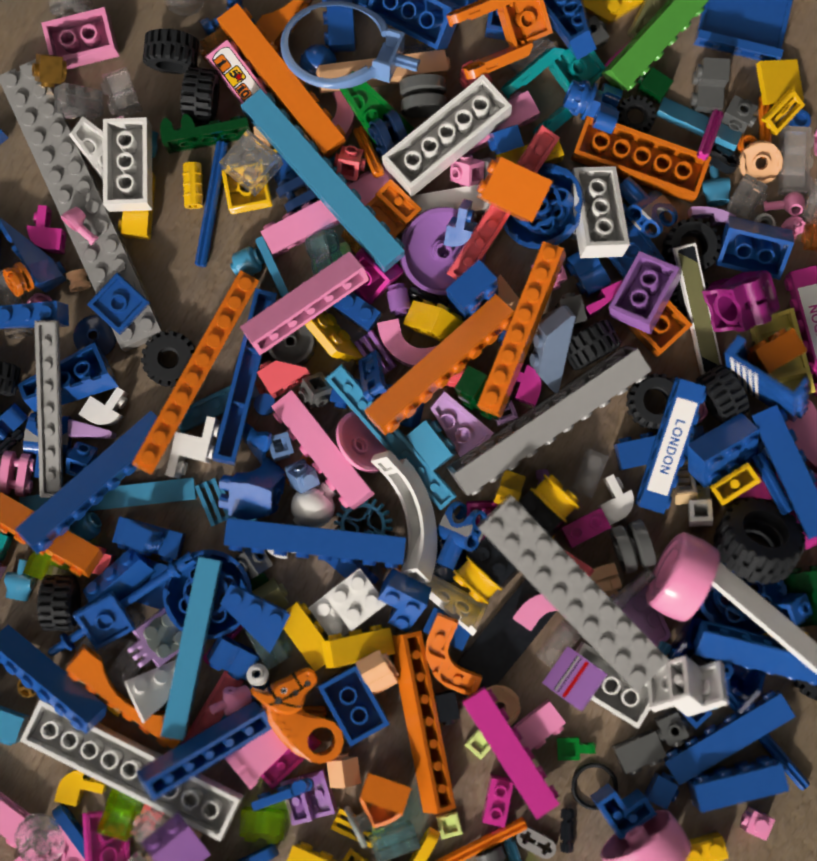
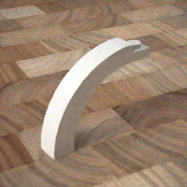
(419, 515)

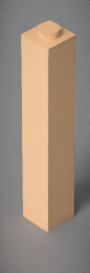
(430, 63)

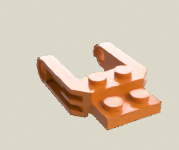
(521, 22)

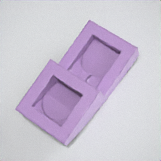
(717, 216)

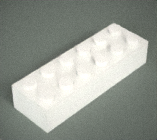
(447, 135)

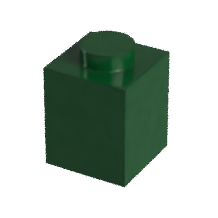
(654, 85)

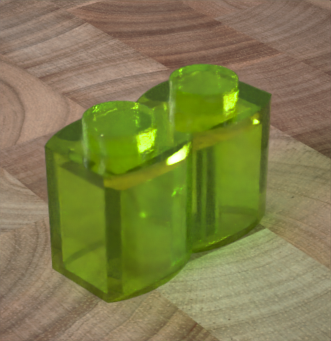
(119, 816)
(264, 824)

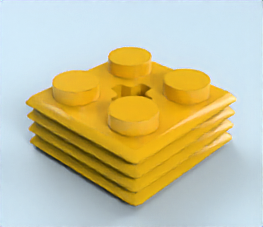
(242, 201)

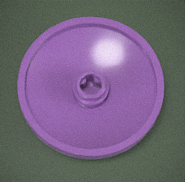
(425, 253)

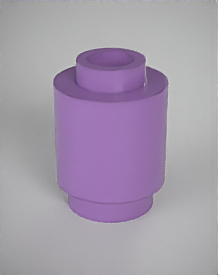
(398, 299)

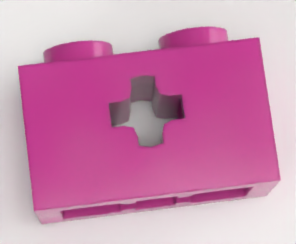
(585, 527)
(497, 800)

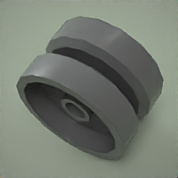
(422, 95)
(299, 352)
(633, 546)

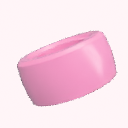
(682, 576)
(654, 841)

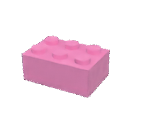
(81, 38)

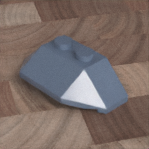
(552, 345)

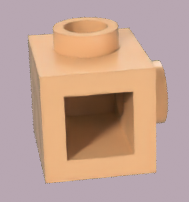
(344, 771)

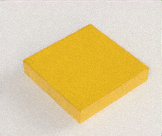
(777, 78)

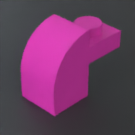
(46, 238)
(529, 387)

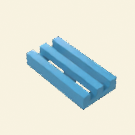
(220, 519)

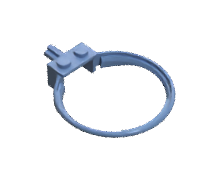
(382, 67)

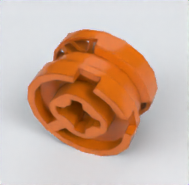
(18, 279)

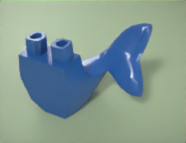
(258, 491)

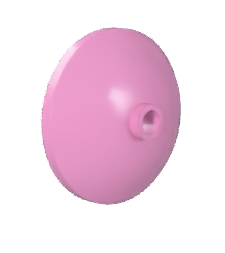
(357, 443)

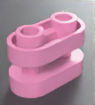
(23, 482)

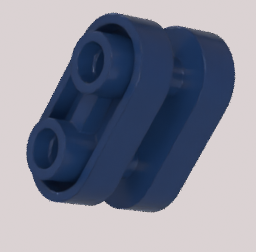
(387, 133)
(287, 188)

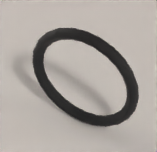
(579, 771)

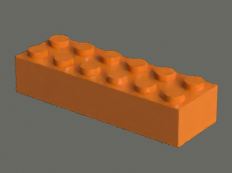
(643, 158)

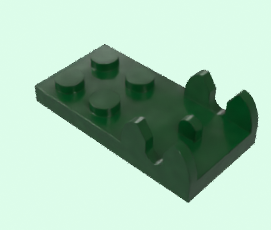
(192, 137)

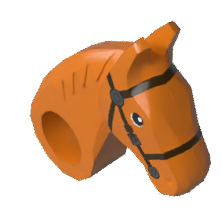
(292, 725)

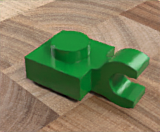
(570, 748)

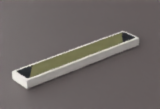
(697, 310)

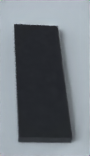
(502, 639)

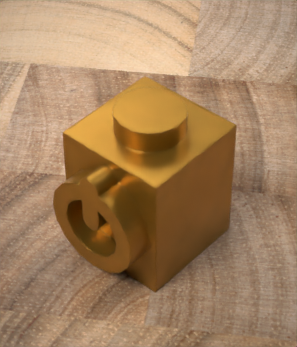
(49, 70)

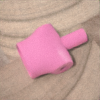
(232, 700)

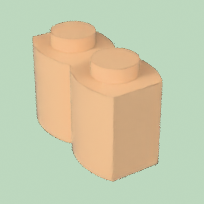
(377, 672)

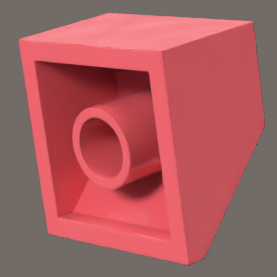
(281, 376)

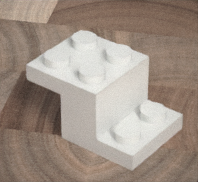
(193, 448)
(347, 604)
(688, 687)

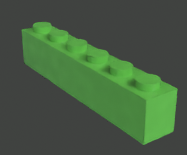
(651, 41)

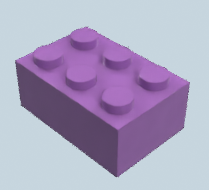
(644, 292)

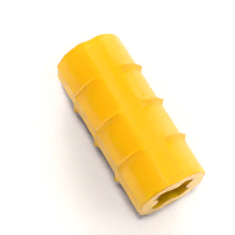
(192, 185)

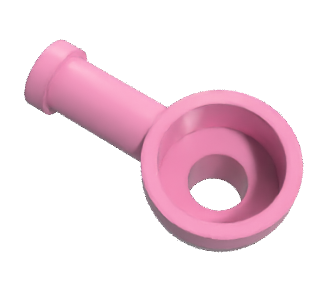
(790, 200)
(74, 219)

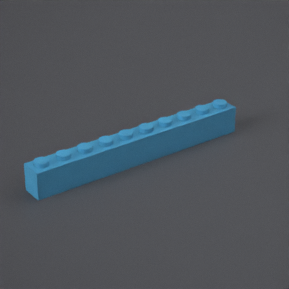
(322, 180)

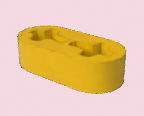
(427, 844)

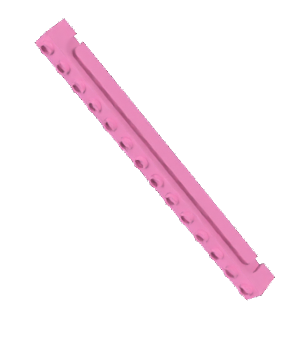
(317, 217)

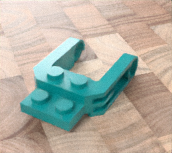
(564, 69)

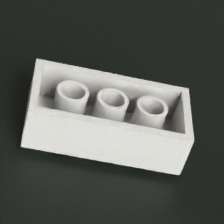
(127, 164)
(602, 220)
(615, 692)

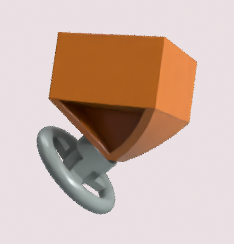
(382, 803)

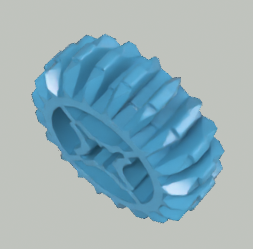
(371, 508)

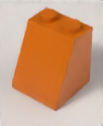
(513, 189)

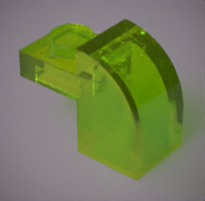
(41, 565)

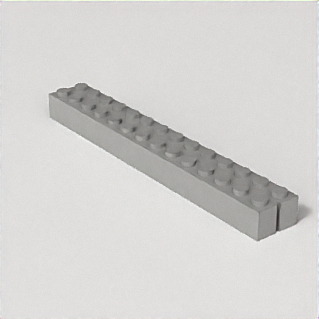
(74, 186)

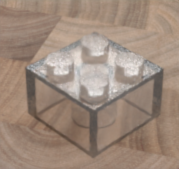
(251, 162)

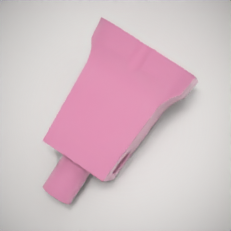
(256, 757)

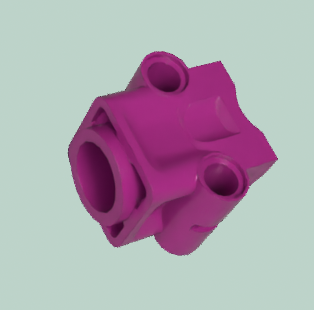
(741, 301)

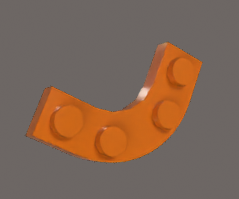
(440, 662)

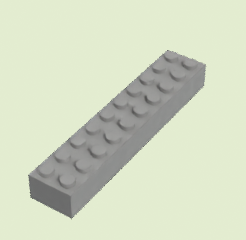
(549, 419)
(573, 593)

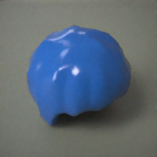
(315, 56)

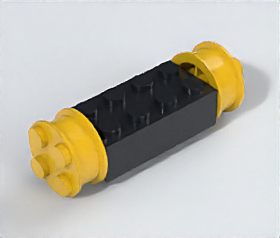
(488, 567)

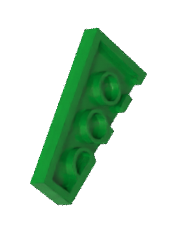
(369, 105)

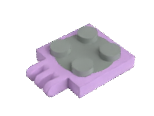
(157, 640)

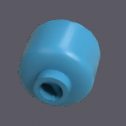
(247, 260)
(87, 527)

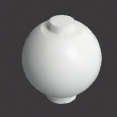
(313, 507)

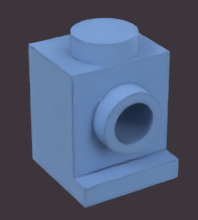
(281, 447)
(301, 476)

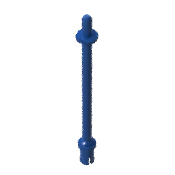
(173, 570)

